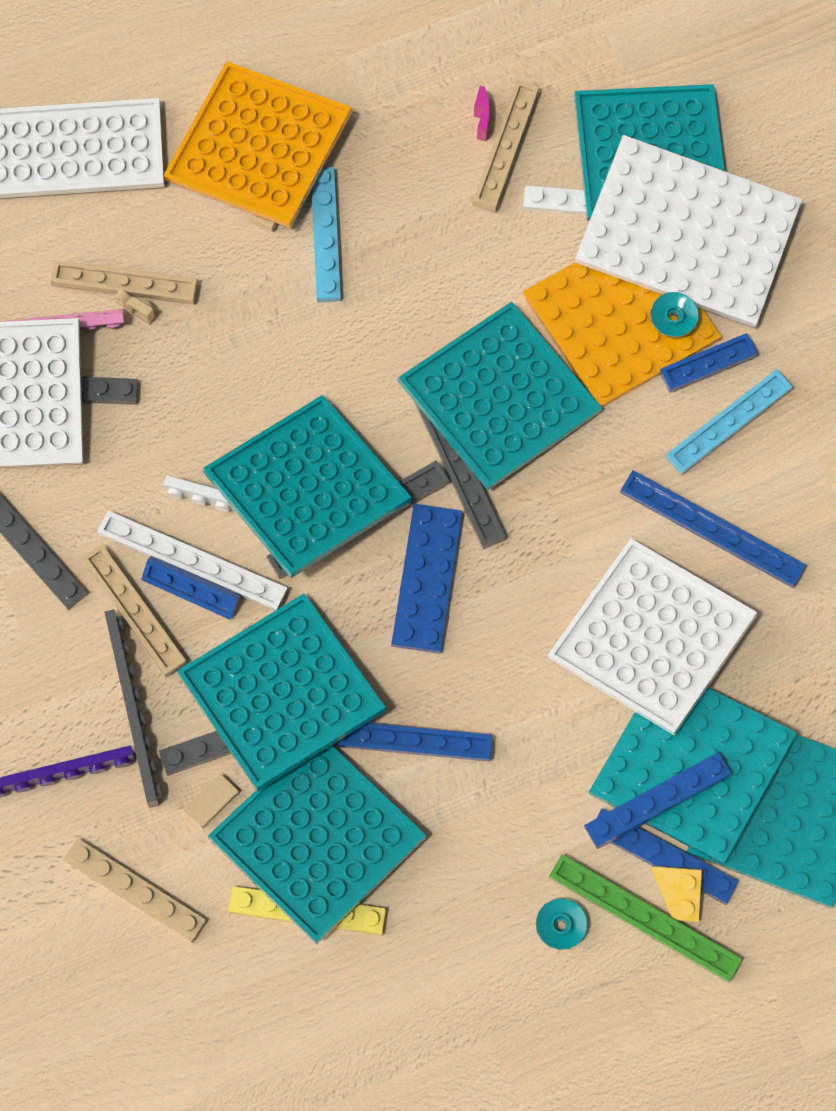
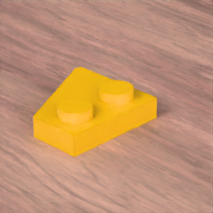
(680, 891)

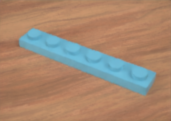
(325, 237)
(728, 422)

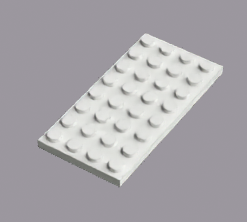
(80, 148)

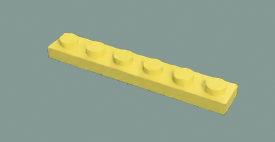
(256, 904)

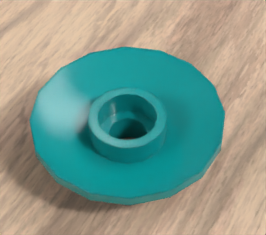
(678, 305)
(564, 911)

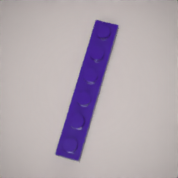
(68, 769)

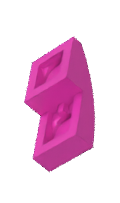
(481, 111)

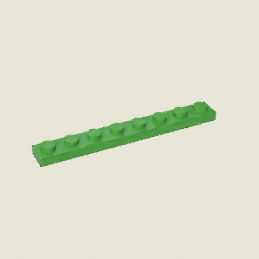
(645, 918)

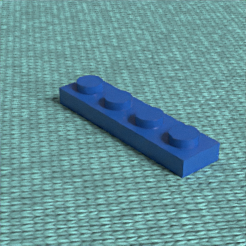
(708, 362)
(190, 587)

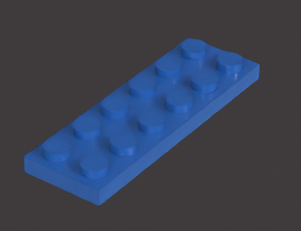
(426, 578)

